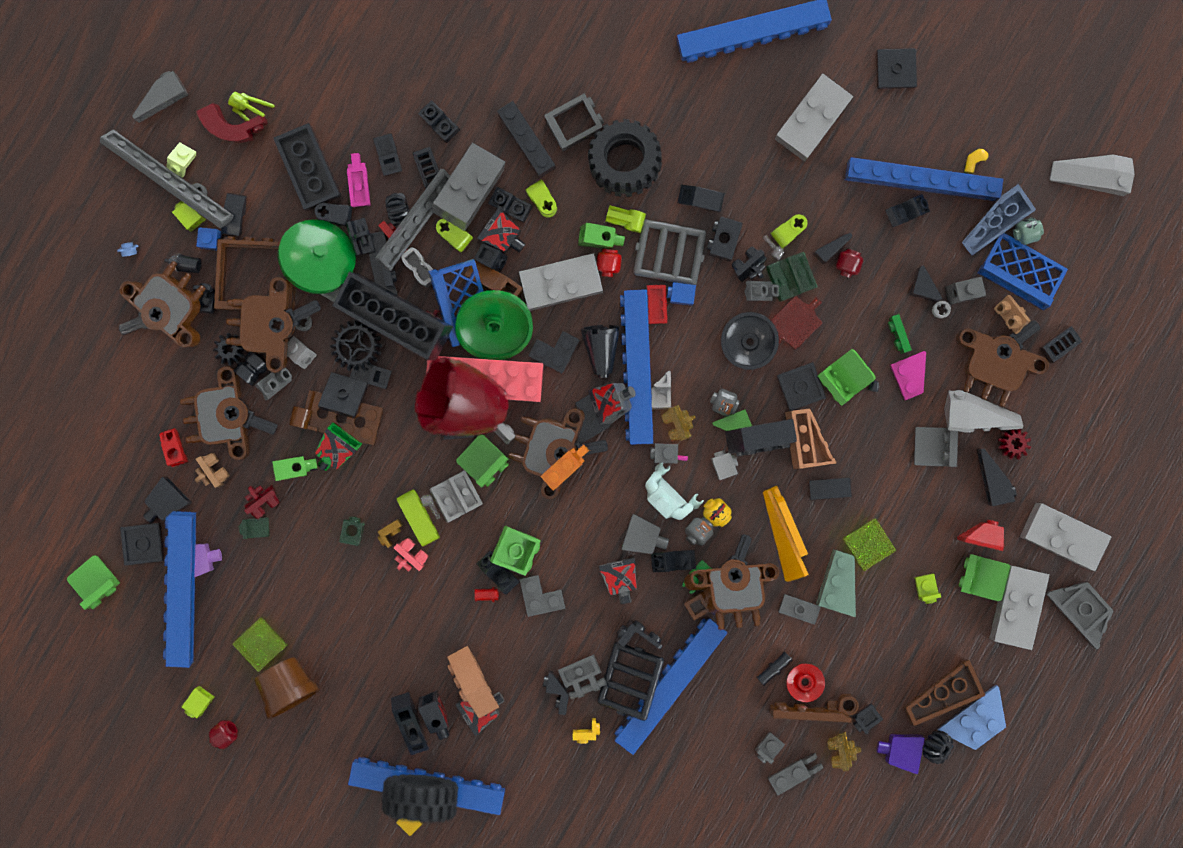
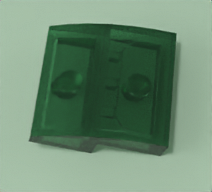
(792, 276)

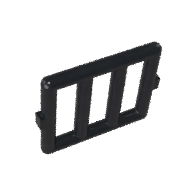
(652, 678)

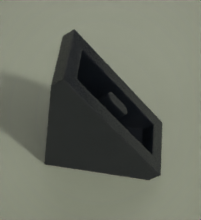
(924, 286)

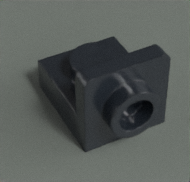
(491, 257)

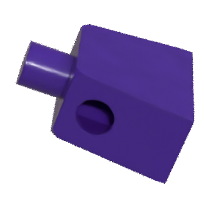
(903, 751)

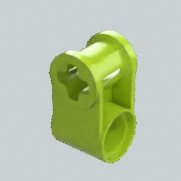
(540, 196)
(787, 232)
(455, 236)

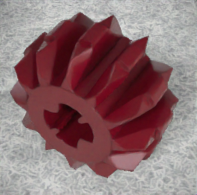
(1009, 448)

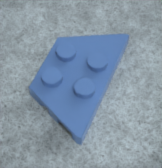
(977, 721)

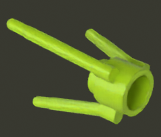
(240, 102)

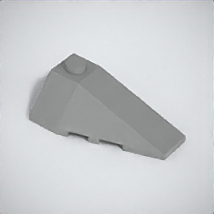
(1101, 173)
(968, 412)

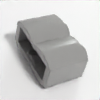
(416, 263)

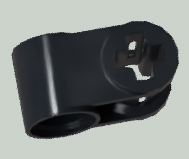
(337, 215)

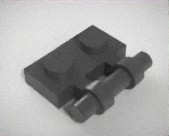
(579, 671)

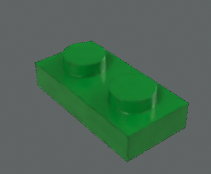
(901, 342)

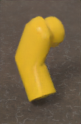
(973, 158)

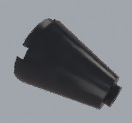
(601, 347)

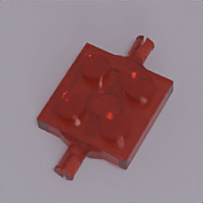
(797, 321)

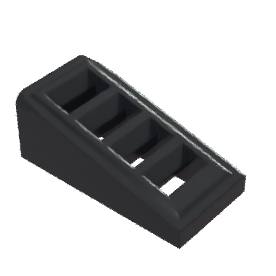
(423, 152)
(827, 251)
(1049, 353)

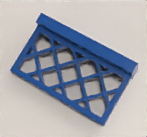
(1014, 284)
(442, 293)

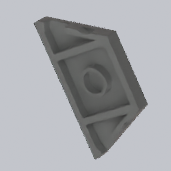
(1084, 610)

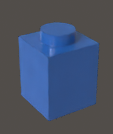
(208, 238)
(681, 294)

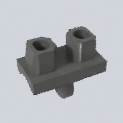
(761, 291)
(274, 382)

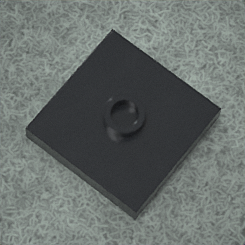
(896, 68)
(801, 386)
(343, 395)
(142, 544)

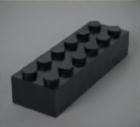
(392, 316)

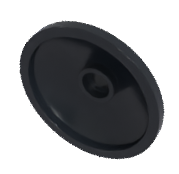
(745, 327)

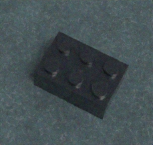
(761, 438)

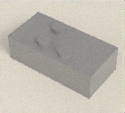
(813, 117)
(561, 282)
(1065, 536)
(1020, 608)

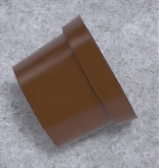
(284, 687)

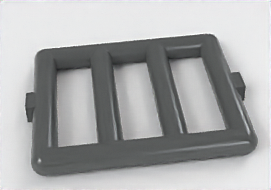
(683, 232)

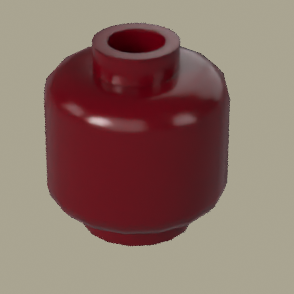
(849, 263)
(223, 734)

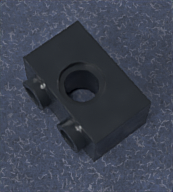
(732, 230)

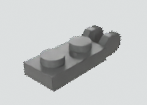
(793, 774)

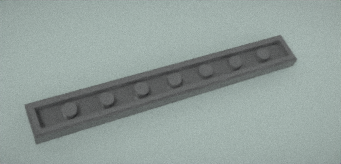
(166, 178)

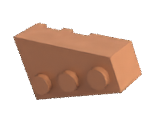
(810, 446)
(472, 682)

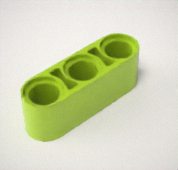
(418, 518)

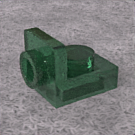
(254, 528)

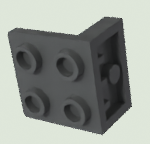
(935, 447)

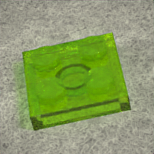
(869, 544)
(259, 644)

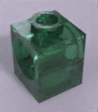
(345, 537)

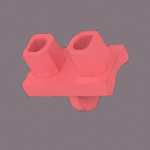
(403, 549)

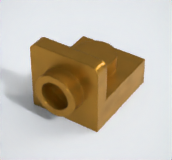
(391, 529)

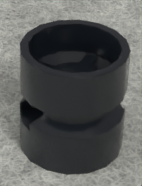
(251, 368)

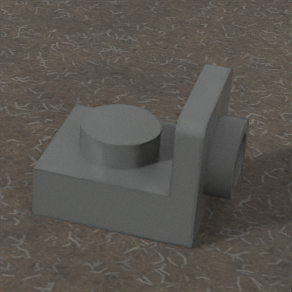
(769, 748)

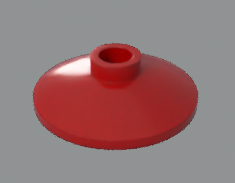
(807, 692)

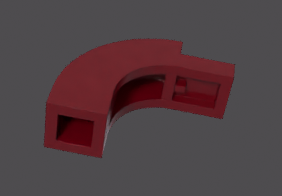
(216, 124)

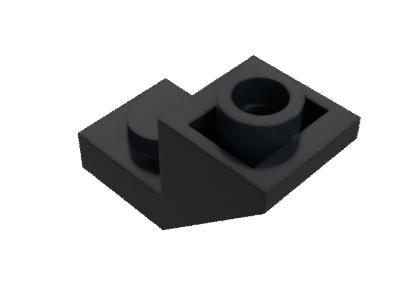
(701, 198)
(907, 210)
(673, 561)
(499, 575)
(555, 687)

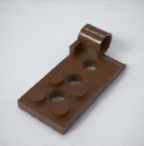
(309, 419)
(833, 712)

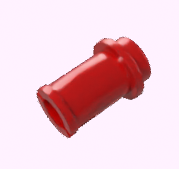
(486, 594)

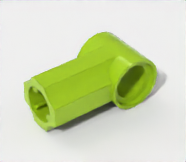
(629, 219)

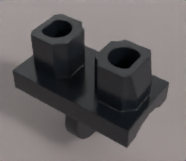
(360, 237)
(752, 267)

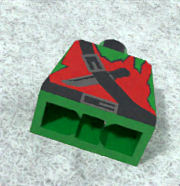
(336, 447)

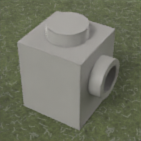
(724, 464)

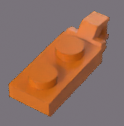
(564, 467)

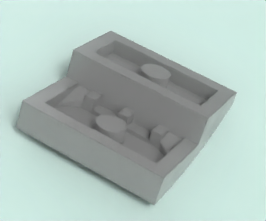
(455, 496)

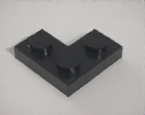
(556, 357)
(590, 425)

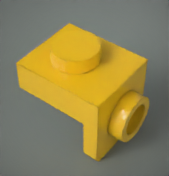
(583, 735)

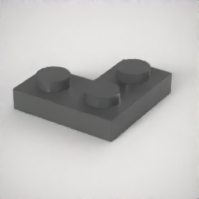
(539, 602)

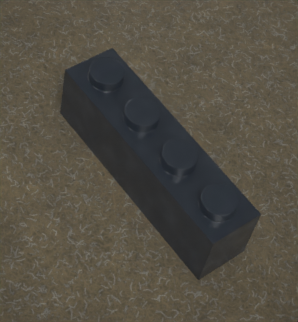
(526, 139)

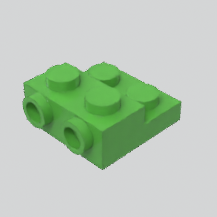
(515, 550)

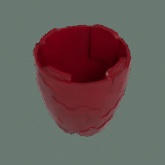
(459, 400)

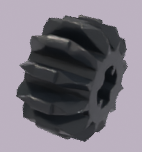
(397, 208)
(228, 357)
(938, 747)

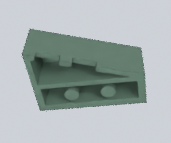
(839, 584)

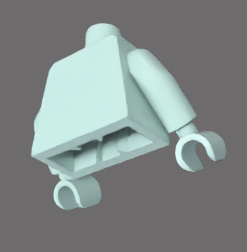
(665, 498)

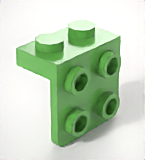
(846, 377)
(482, 461)
(984, 577)
(93, 582)

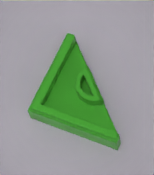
(735, 421)

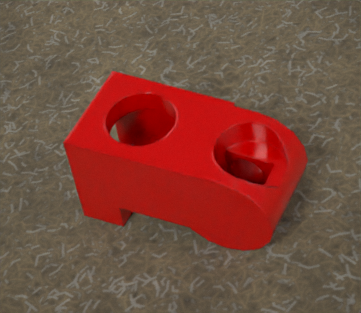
(172, 448)

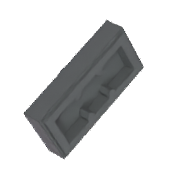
(799, 609)

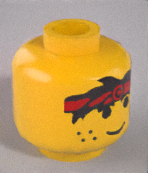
(717, 512)

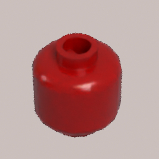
(608, 262)

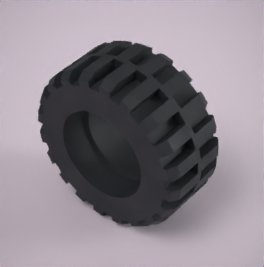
(625, 134)
(419, 798)

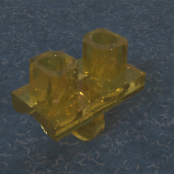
(682, 423)
(844, 760)

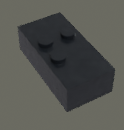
(307, 166)

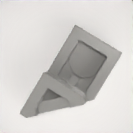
(662, 393)

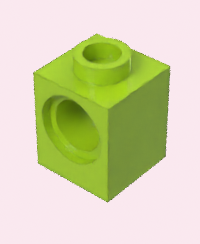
(187, 216)
(197, 702)

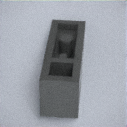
(162, 94)

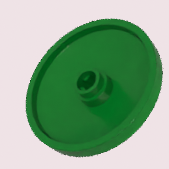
(316, 256)
(494, 325)

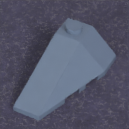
(1005, 213)

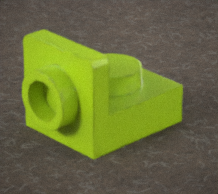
(927, 588)

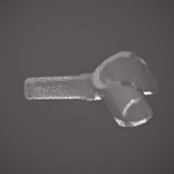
(778, 251)
(427, 500)

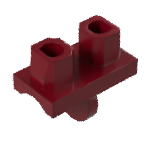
(254, 505)

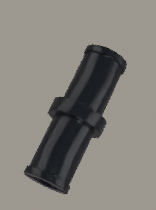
(774, 668)

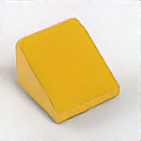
(409, 827)

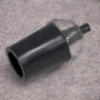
(185, 263)

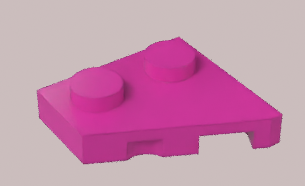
(910, 375)

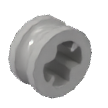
(936, 312)

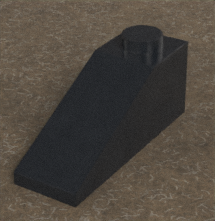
(996, 484)
(409, 723)

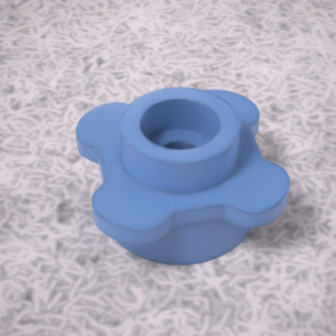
(128, 249)

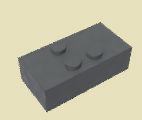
(468, 186)

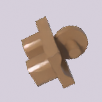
(1012, 314)
(206, 463)

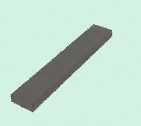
(412, 223)

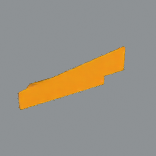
(786, 535)

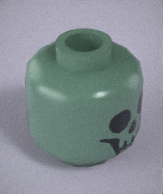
(1028, 231)

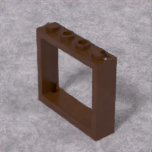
(249, 243)

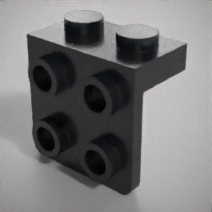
(625, 633)

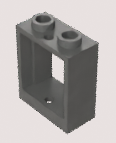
(556, 131)

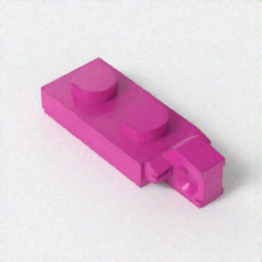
(358, 182)

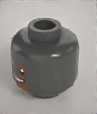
(724, 402)
(699, 531)

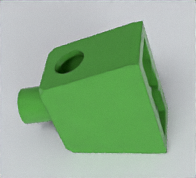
(591, 236)
(284, 471)

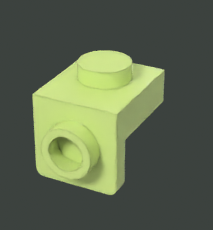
(180, 159)

